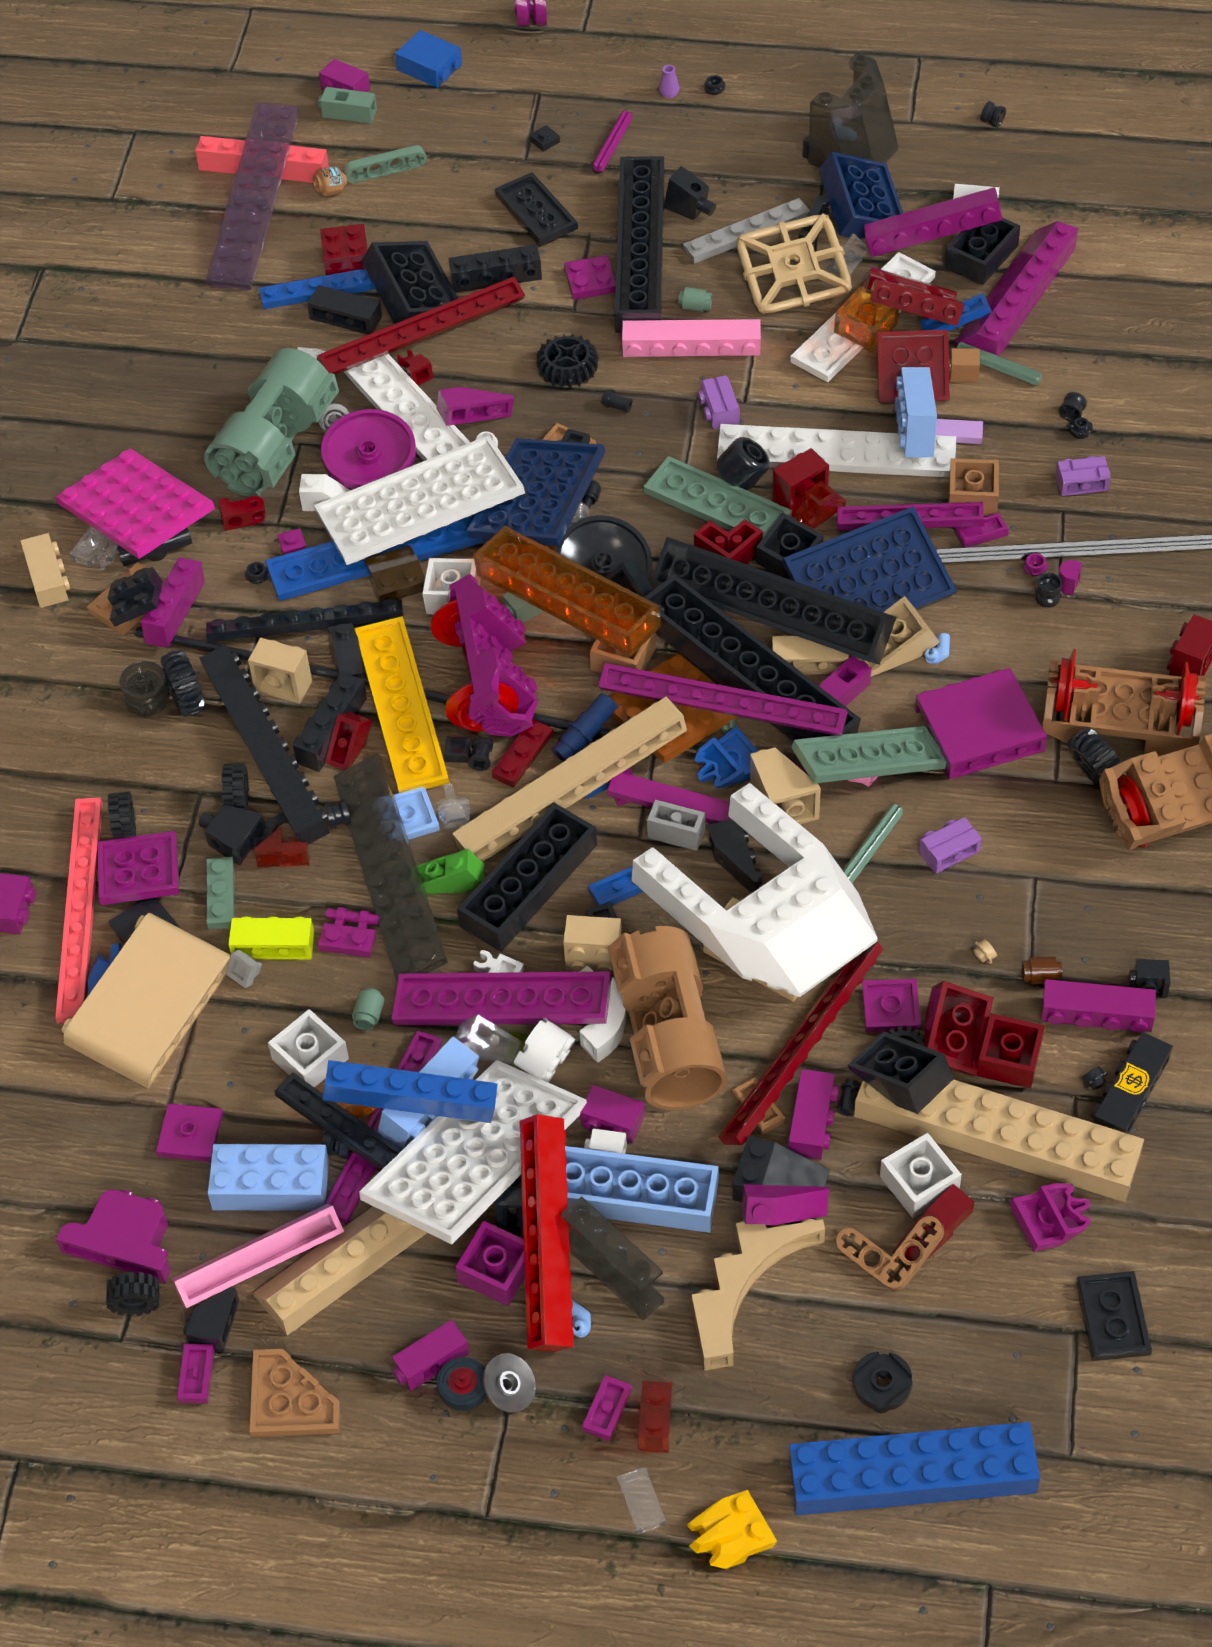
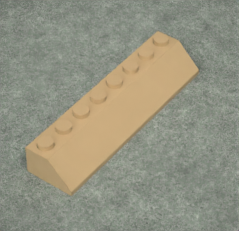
(335, 1267)

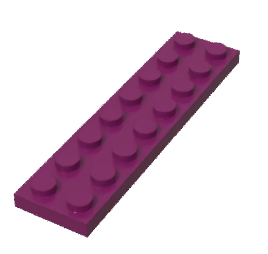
(502, 997)

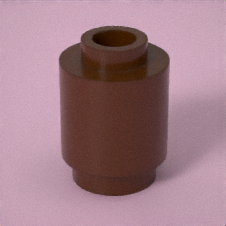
(1038, 969)

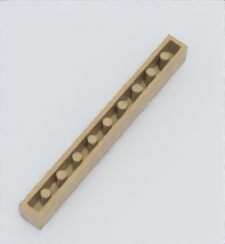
(572, 779)

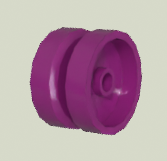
(525, 7)

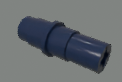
(584, 727)

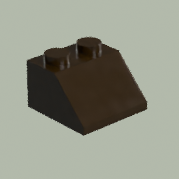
(395, 574)

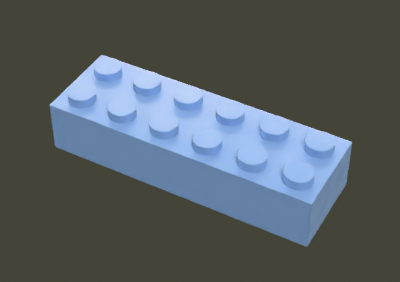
(643, 1188)

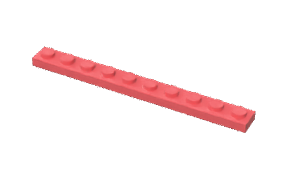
(79, 908)

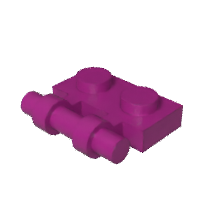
(348, 939)

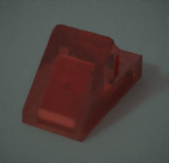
(277, 853)

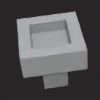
(243, 968)

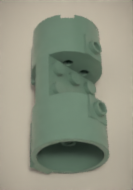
(257, 443)

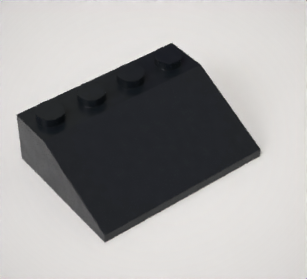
(407, 278)

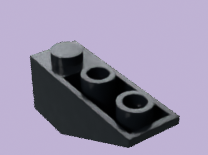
(732, 853)

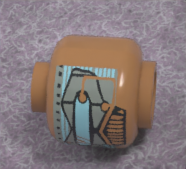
(329, 181)

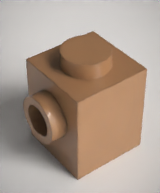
(964, 365)

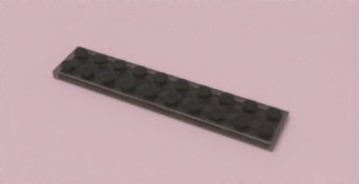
(390, 868)

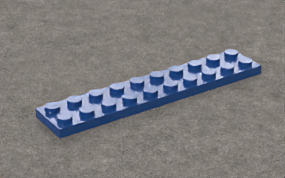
(324, 566)

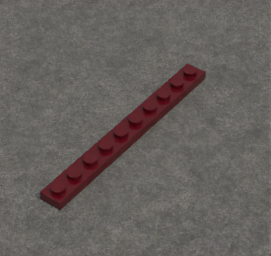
(421, 326)
(797, 1047)

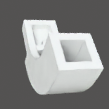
(602, 1039)

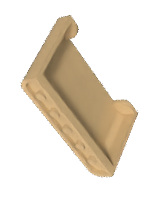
(147, 1000)

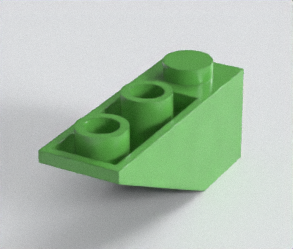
(452, 873)

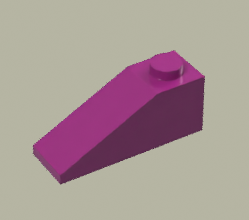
(472, 405)
(782, 1203)

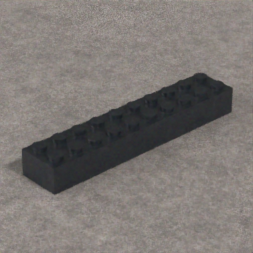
(639, 240)
(778, 601)
(734, 654)

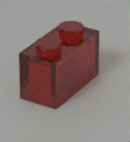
(655, 1416)

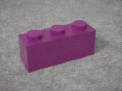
(813, 1114)

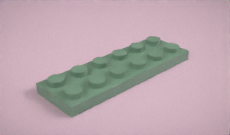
(711, 497)
(869, 754)

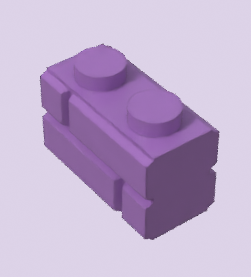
(719, 402)
(1082, 476)
(949, 845)

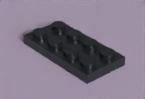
(536, 208)

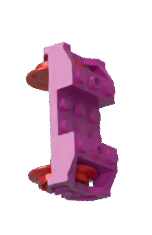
(500, 694)

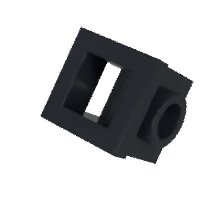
(1151, 975)

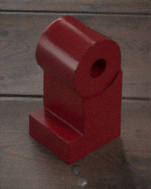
(242, 512)

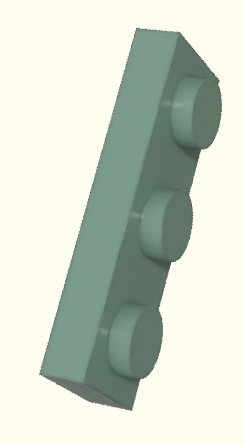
(220, 892)

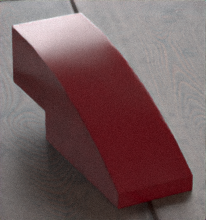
(950, 1210)

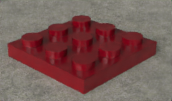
(913, 349)

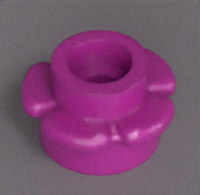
(1035, 564)

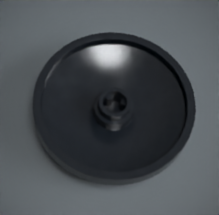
(604, 544)

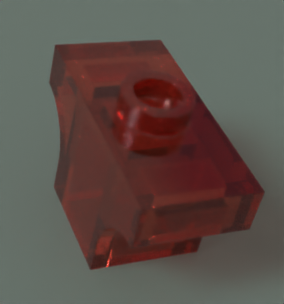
(818, 505)

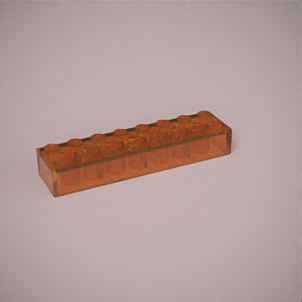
(568, 591)

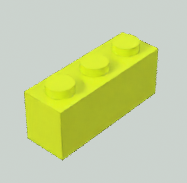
(273, 937)

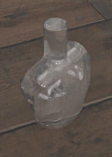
(453, 810)

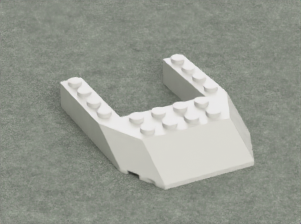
(788, 929)

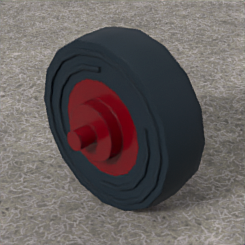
(461, 1384)

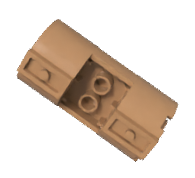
(671, 1039)

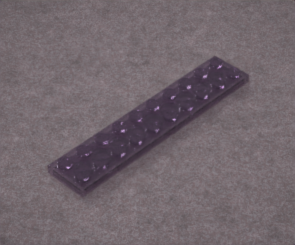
(253, 196)

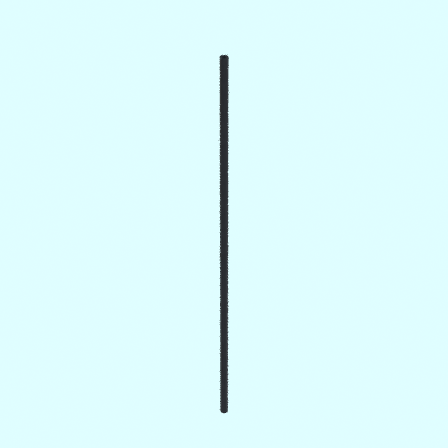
(332, 674)

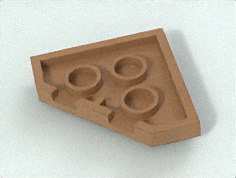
(289, 1399)

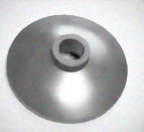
(518, 1380)

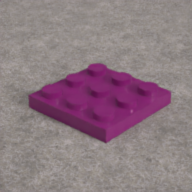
(138, 868)

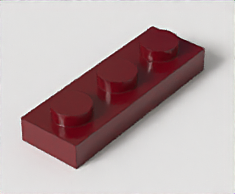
(522, 754)

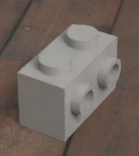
(676, 825)

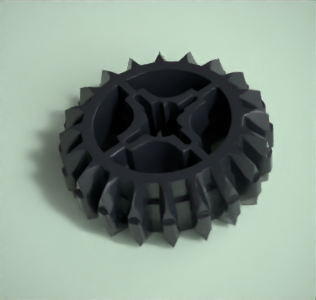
(567, 364)
(183, 683)
(1092, 754)

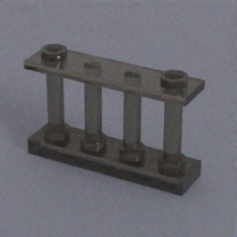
(613, 1258)

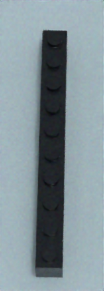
(264, 745)

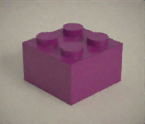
(493, 1264)

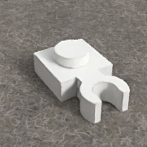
(498, 965)

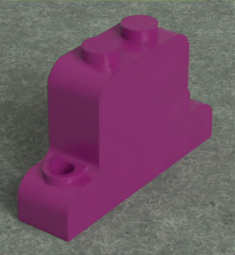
(121, 1235)

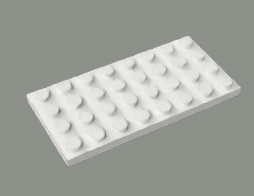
(418, 499)
(465, 1165)

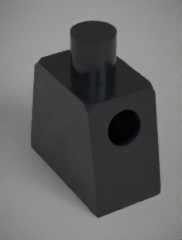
(688, 195)
(232, 831)
(511, 1199)

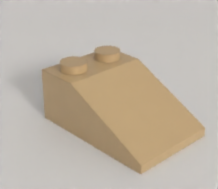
(907, 640)

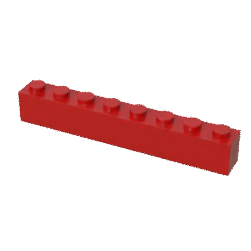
(546, 1234)

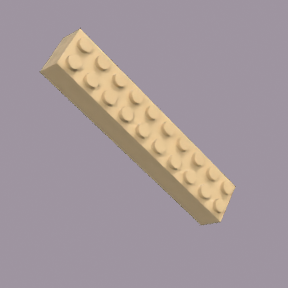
(1016, 1136)

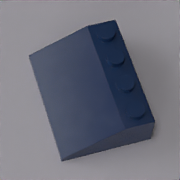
(858, 192)

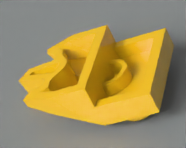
(732, 1531)

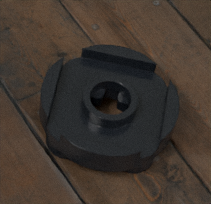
(880, 1397)

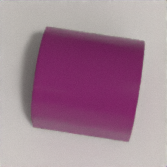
(1070, 575)

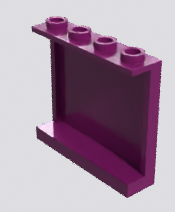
(981, 722)

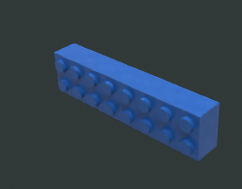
(913, 1468)

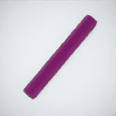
(612, 141)

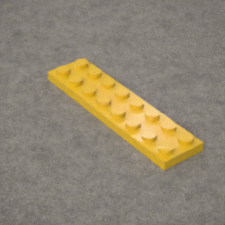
(401, 705)

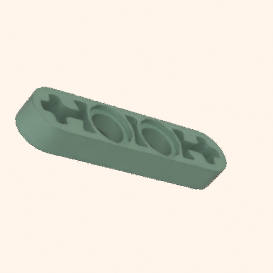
(385, 167)

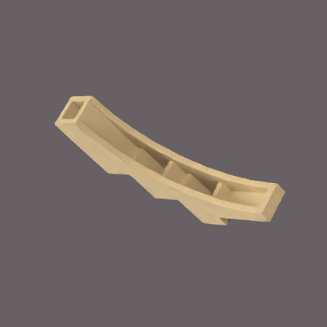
(735, 1274)

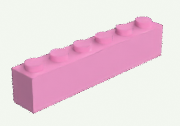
(691, 338)
(257, 1255)

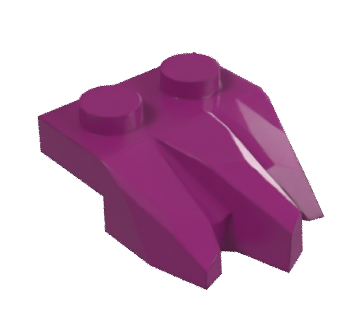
(1050, 1215)

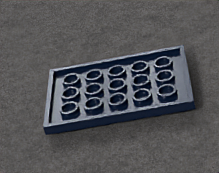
(554, 484)
(877, 564)

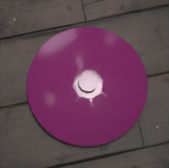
(367, 447)

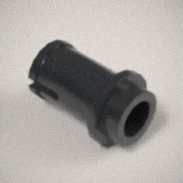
(616, 401)
(848, 1096)

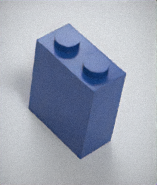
(428, 58)

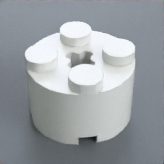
(544, 1050)

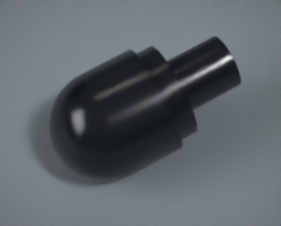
(592, 494)

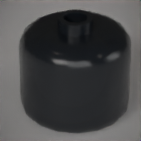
(743, 463)

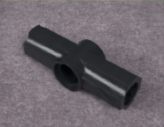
(179, 540)

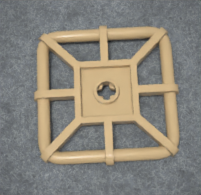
(786, 274)

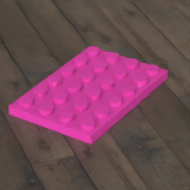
(134, 503)

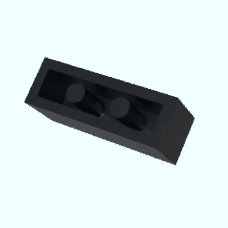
(344, 310)

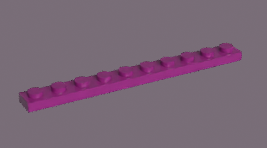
(723, 699)

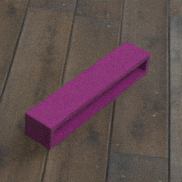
(933, 222)

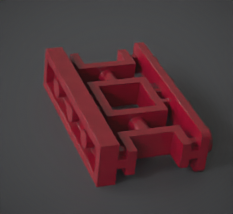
(913, 296)

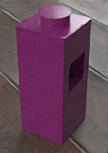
(848, 680)
(428, 1355)

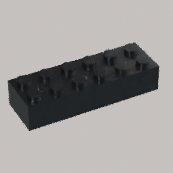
(527, 877)

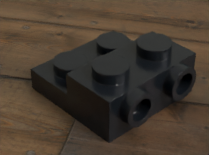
(134, 595)

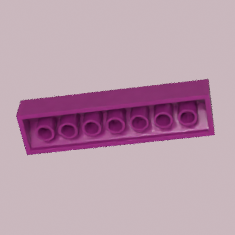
(1021, 287)

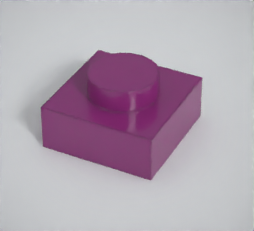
(291, 541)

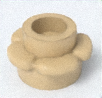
(984, 951)

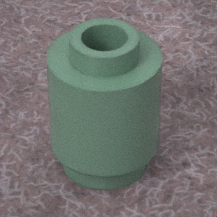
(695, 299)
(367, 1009)

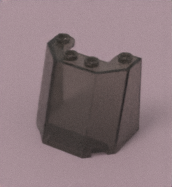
(856, 122)

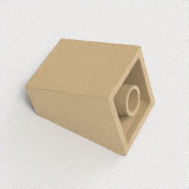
(785, 785)

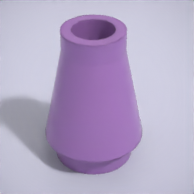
(669, 84)

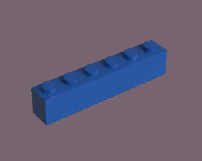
(410, 1091)

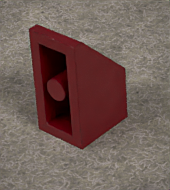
(347, 740)

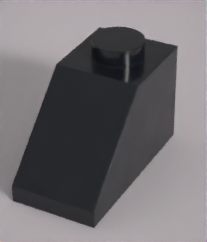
(345, 650)
(213, 1320)

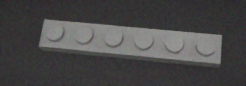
(725, 238)

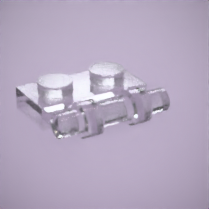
(92, 549)

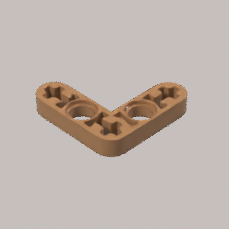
(888, 1263)

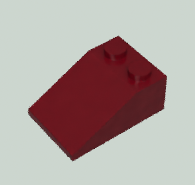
(957, 1024)

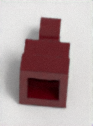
(418, 367)

